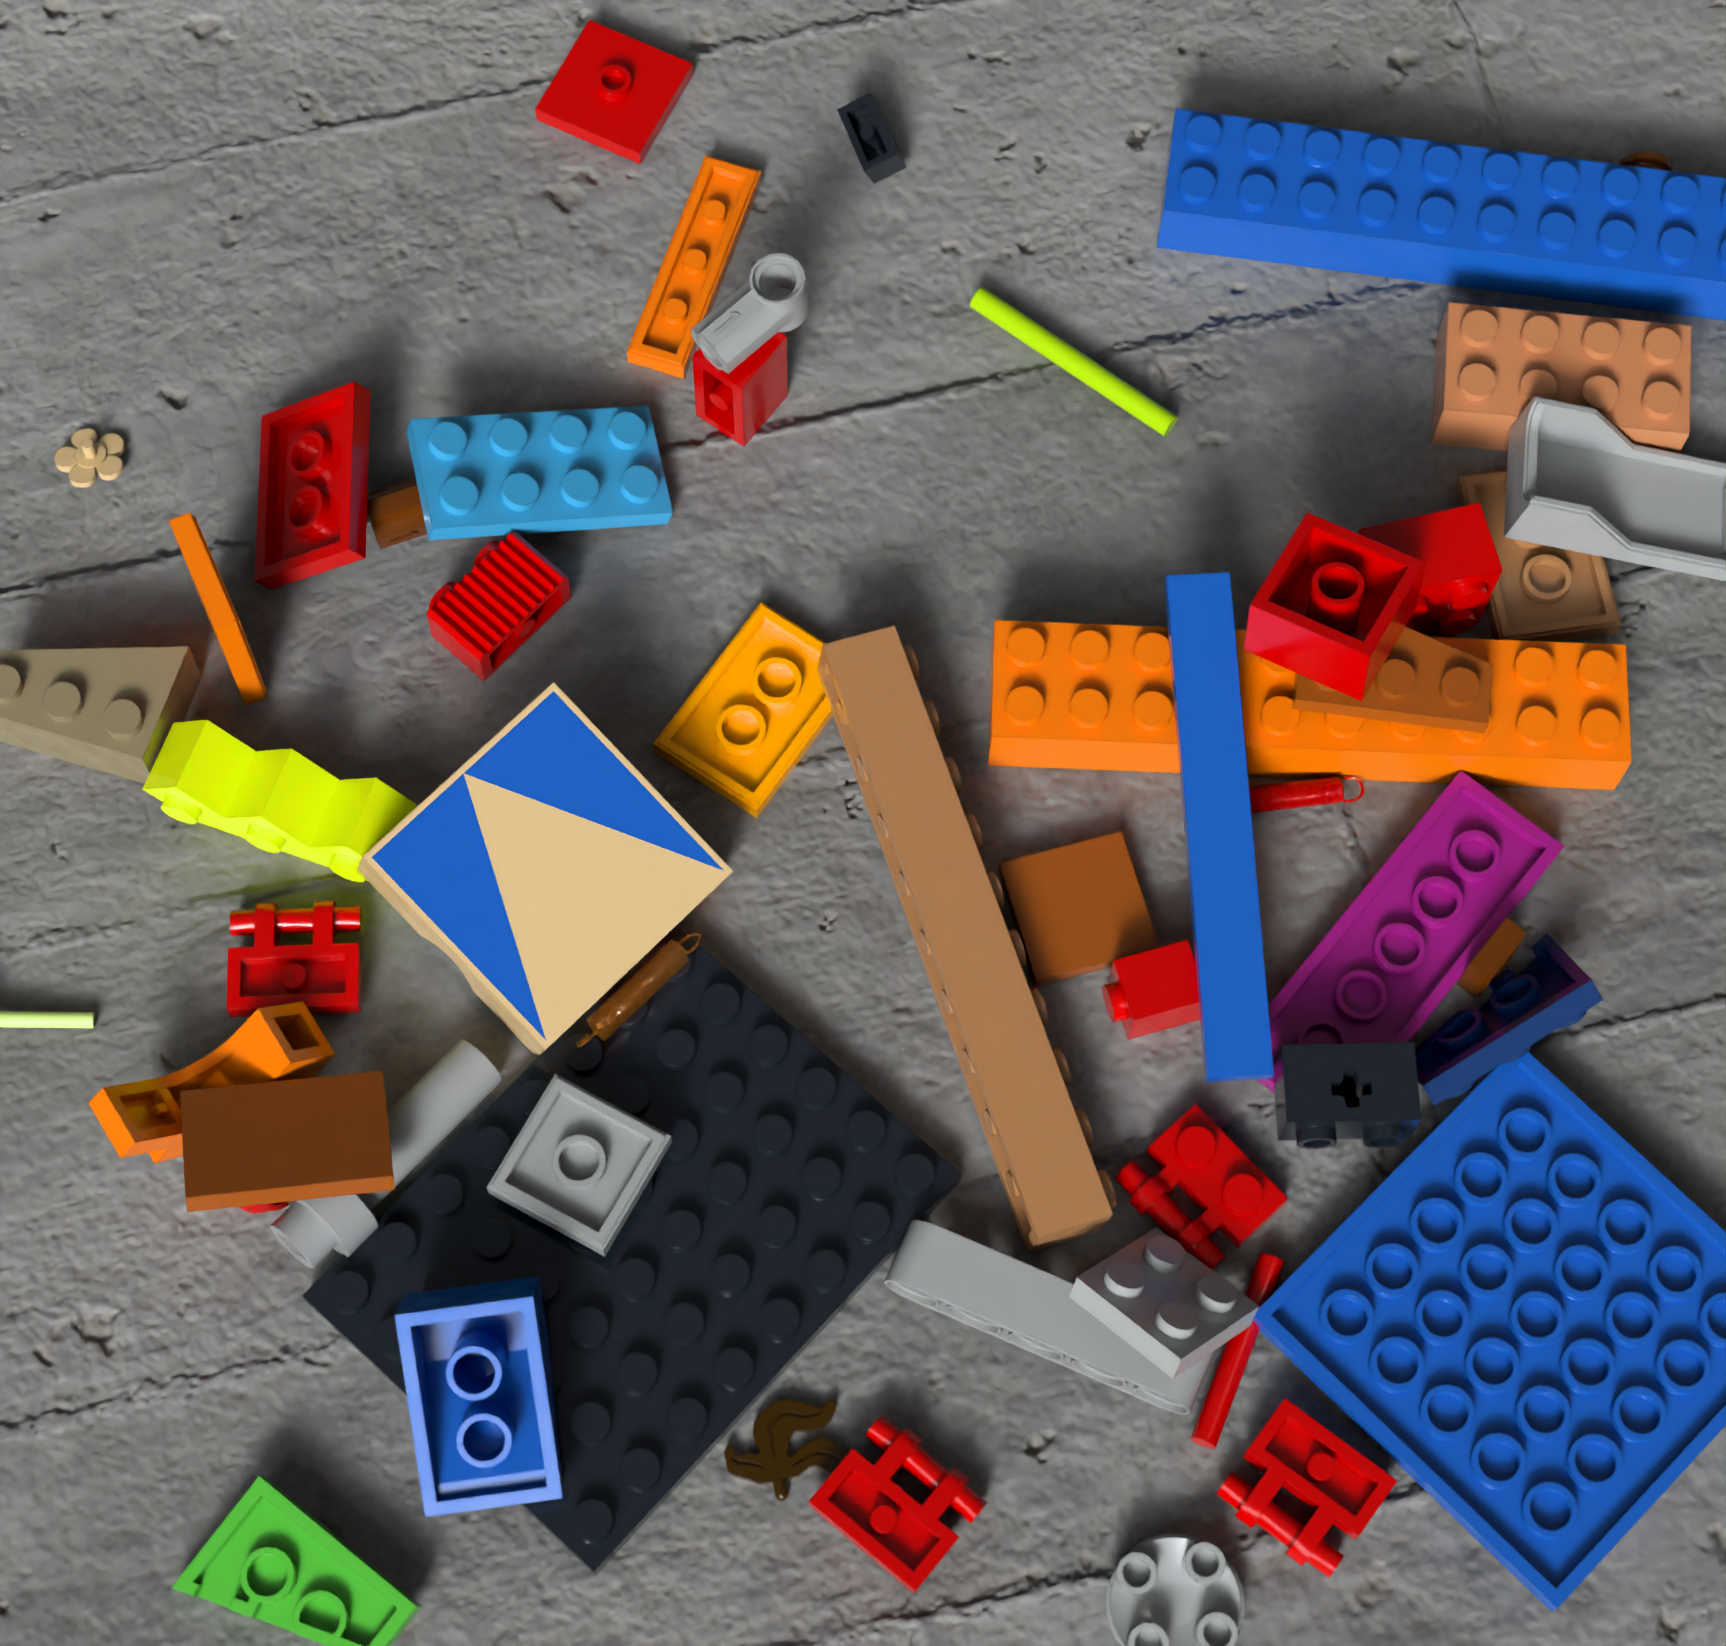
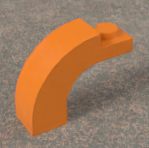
(268, 1047)

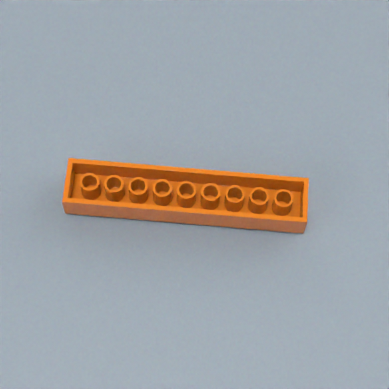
(1108, 704)

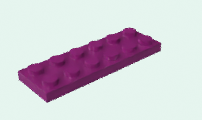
(1414, 925)

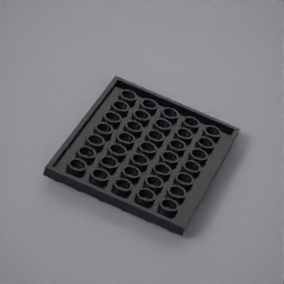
(731, 1263)

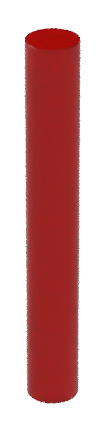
(1235, 1357)

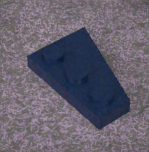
(1521, 1011)

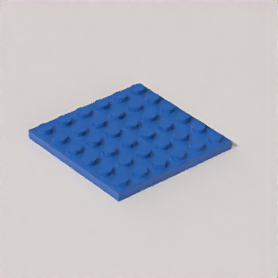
(1522, 1325)

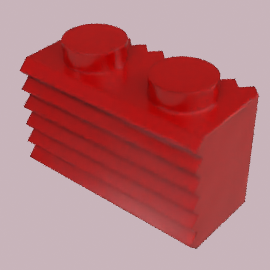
(497, 604)

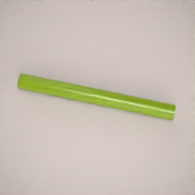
(1073, 361)

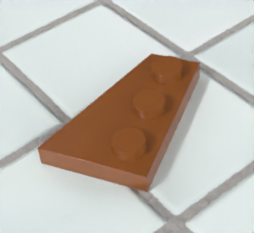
(1417, 685)

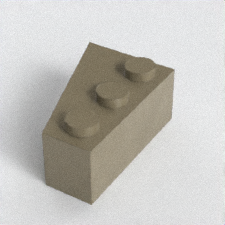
(96, 703)

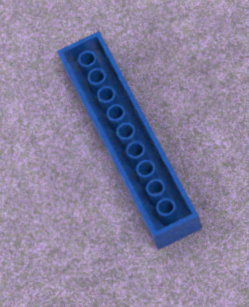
(1445, 214)

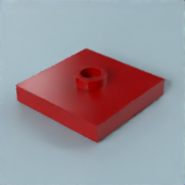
(614, 91)

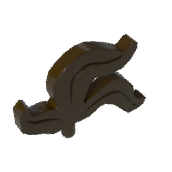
(772, 1438)

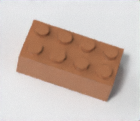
(1502, 357)

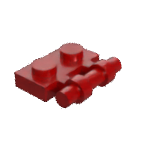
(319, 974)
(1215, 1178)
(1317, 1470)
(886, 1520)

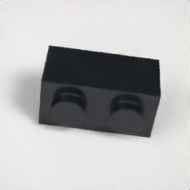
(871, 138)

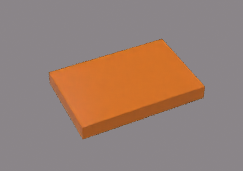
(218, 608)

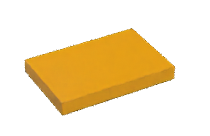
(751, 712)

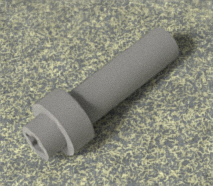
(416, 1127)

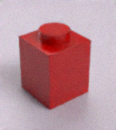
(1153, 990)

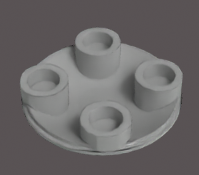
(1175, 1595)

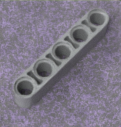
(1029, 1312)

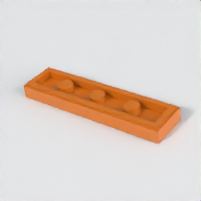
(694, 266)

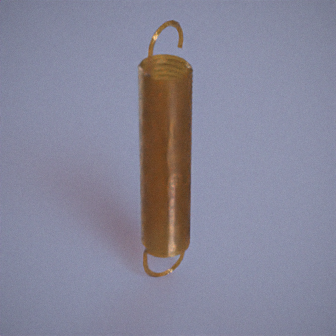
(638, 989)

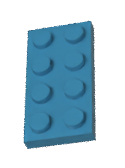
(538, 472)

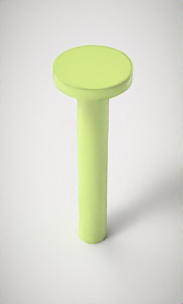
(40, 1019)

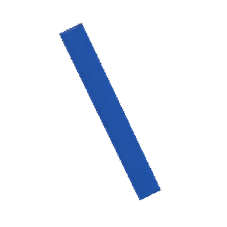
(1218, 828)

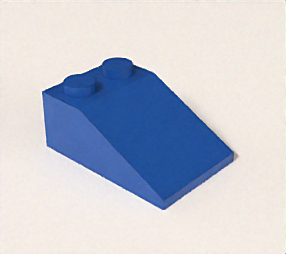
(480, 1396)

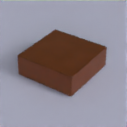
(1491, 958)

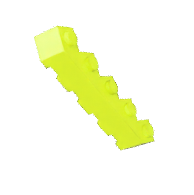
(272, 798)

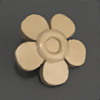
(91, 457)

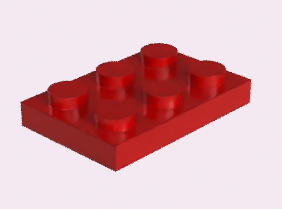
(313, 486)

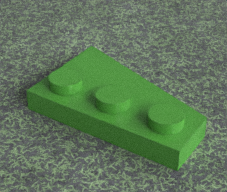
(296, 1574)

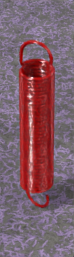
(1299, 794)

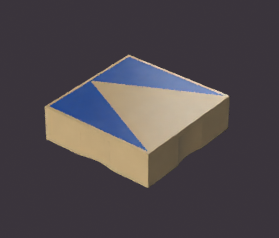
(544, 868)

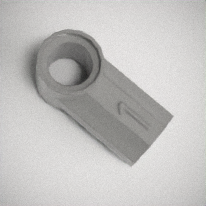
(751, 316)

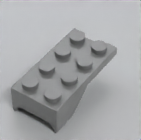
(1598, 494)

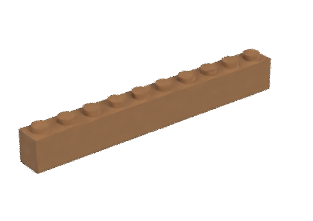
(965, 942)

